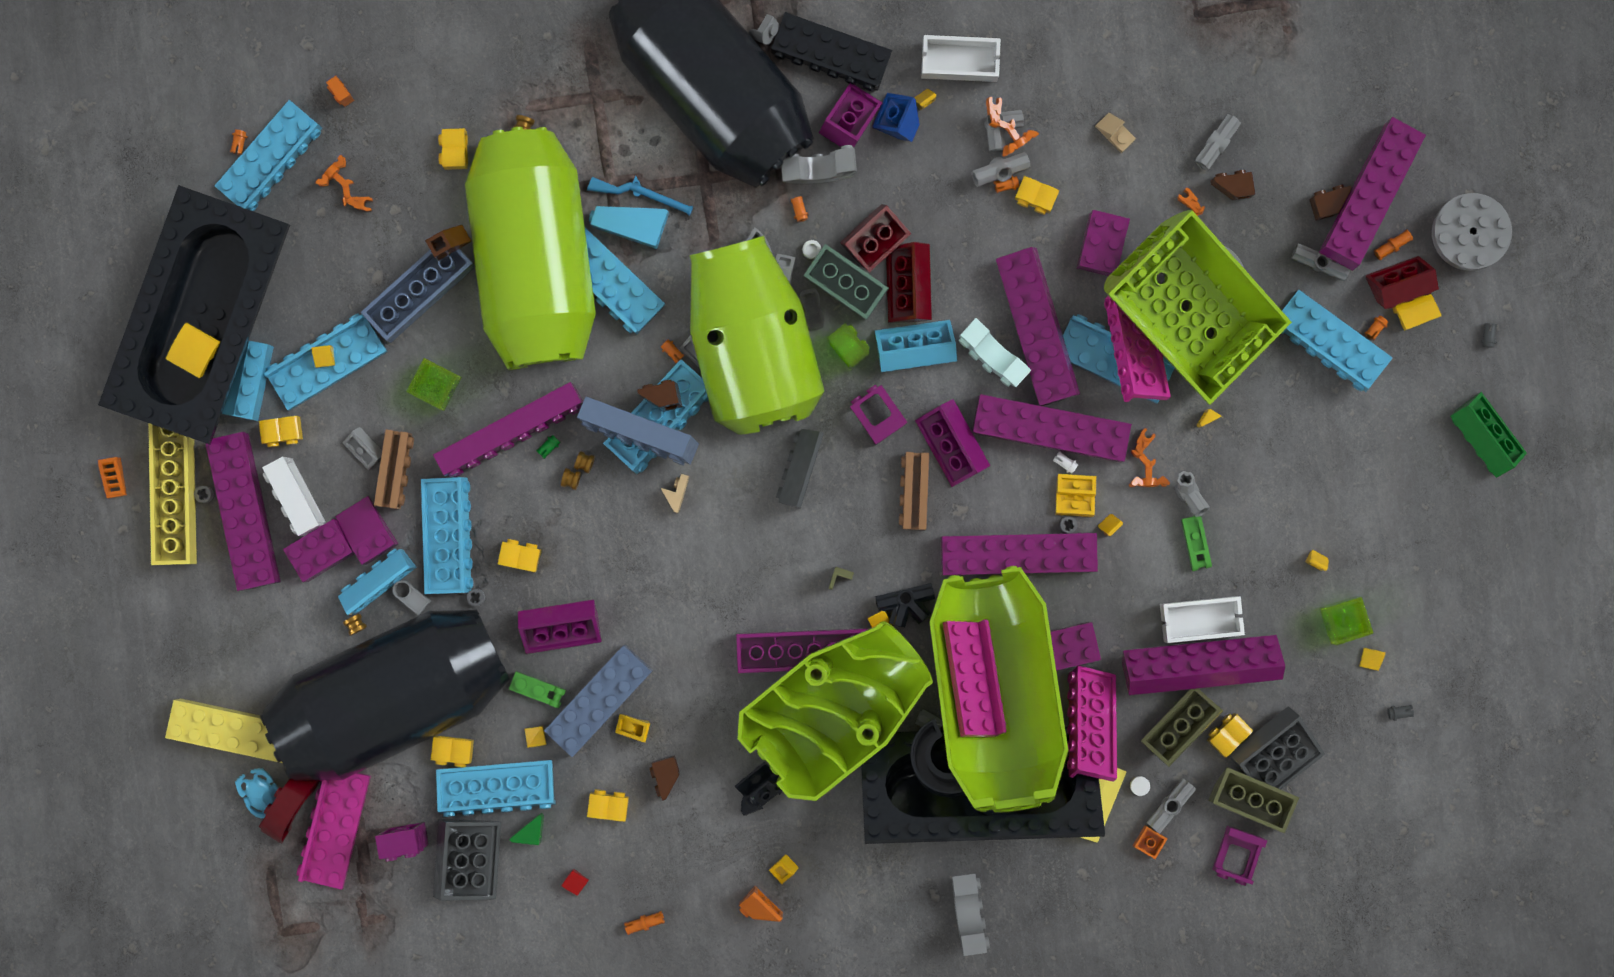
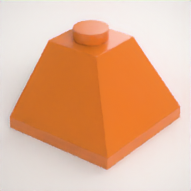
(759, 907)

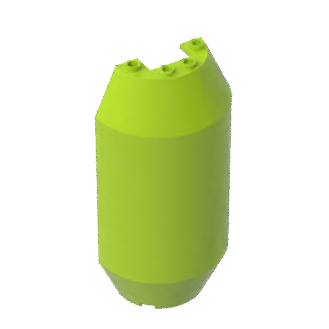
(530, 248)
(1028, 760)

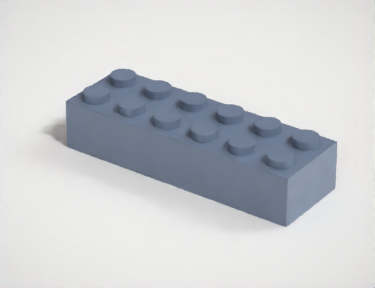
(416, 292)
(637, 430)
(598, 700)

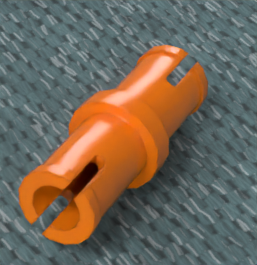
(1393, 245)
(644, 923)

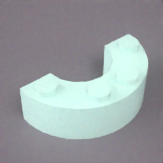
(992, 354)

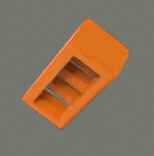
(119, 476)

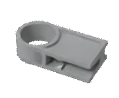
(414, 600)

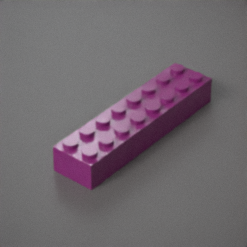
(1372, 193)
(1037, 326)
(1051, 428)
(508, 430)
(242, 511)
(1031, 552)
(783, 649)
(1203, 665)

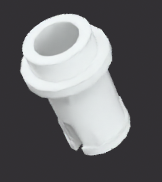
(1065, 462)

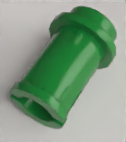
(550, 444)

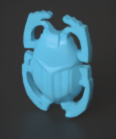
(258, 791)

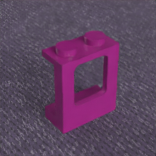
(886, 427)
(1245, 840)

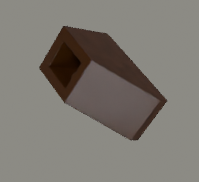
(1235, 186)
(1329, 204)
(448, 241)
(664, 396)
(666, 774)

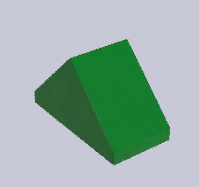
(530, 833)

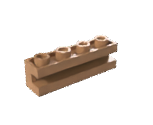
(393, 468)
(915, 491)

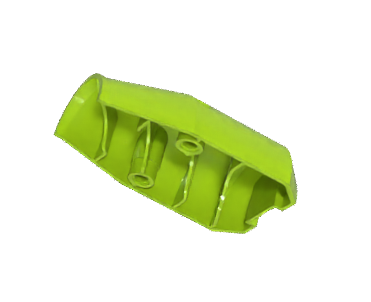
(758, 362)
(818, 720)

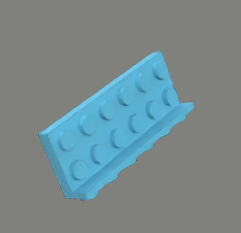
(269, 157)
(620, 288)
(1334, 342)
(353, 347)
(1093, 350)
(692, 396)
(446, 535)
(495, 788)

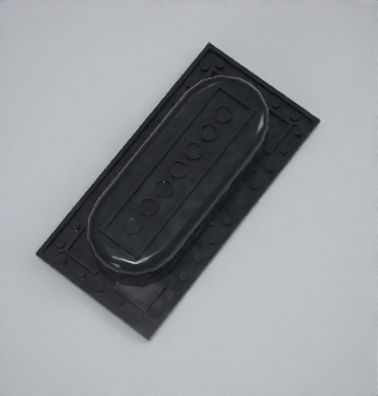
(205, 273)
(905, 812)

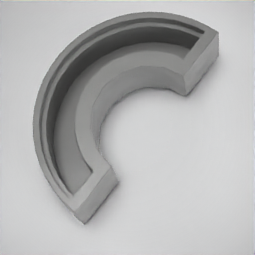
(820, 168)
(968, 914)

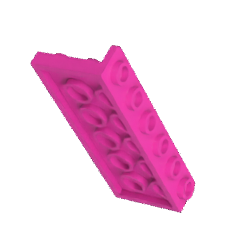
(1137, 359)
(974, 679)
(1092, 723)
(333, 831)

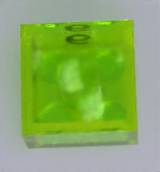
(848, 346)
(434, 384)
(1346, 620)

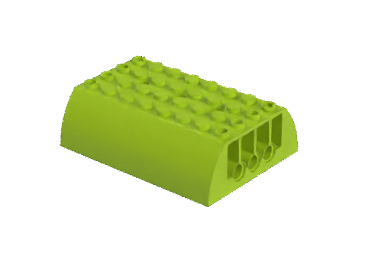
(1219, 298)

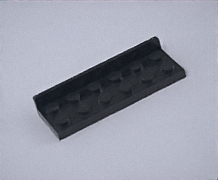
(831, 52)

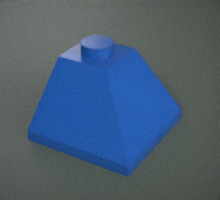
(898, 117)

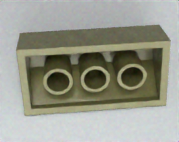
(1181, 726)
(1254, 799)

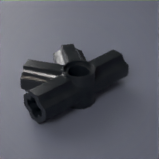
(912, 607)

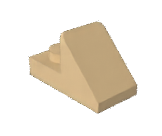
(1115, 132)
(675, 498)

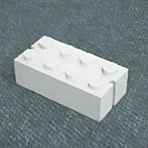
(960, 58)
(293, 495)
(1202, 619)

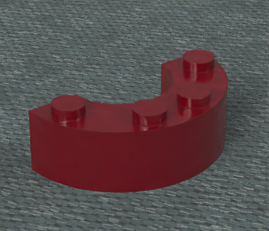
(285, 808)

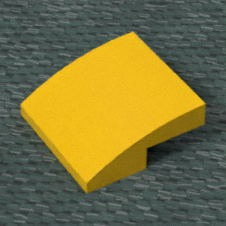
(1417, 311)
(192, 350)
(1075, 495)

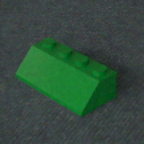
(1488, 435)

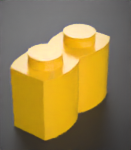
(454, 149)
(1036, 195)
(280, 430)
(519, 556)
(1229, 734)
(452, 750)
(608, 806)

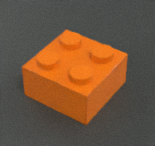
(338, 89)
(1150, 842)

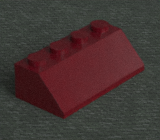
(909, 283)

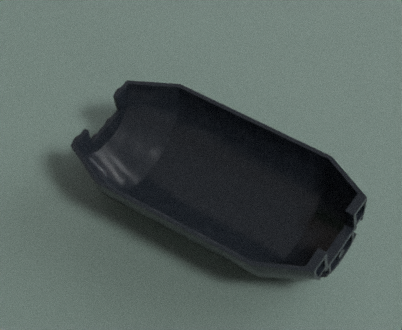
(713, 83)
(384, 696)

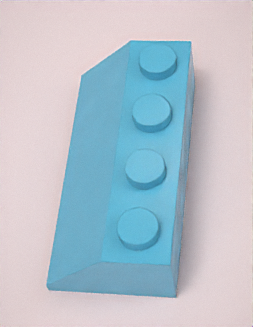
(916, 345)
(250, 382)
(376, 582)

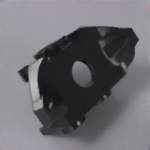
(758, 789)

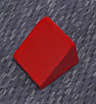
(575, 882)

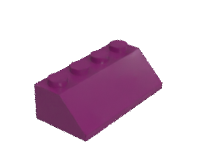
(952, 442)
(559, 626)

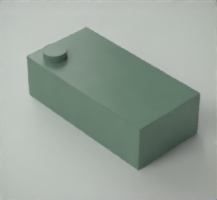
(846, 281)

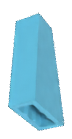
(634, 224)

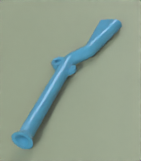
(600, 186)

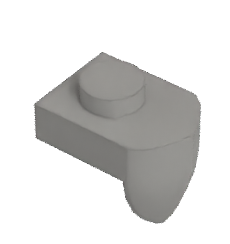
(766, 31)

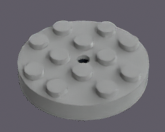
(1471, 232)

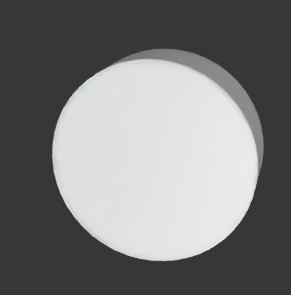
(811, 249)
(1140, 785)

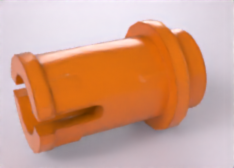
(238, 140)
(1012, 183)
(799, 209)
(1377, 326)
(672, 351)

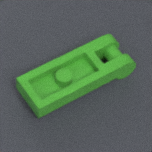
(1196, 542)
(536, 689)

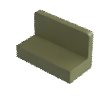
(840, 572)

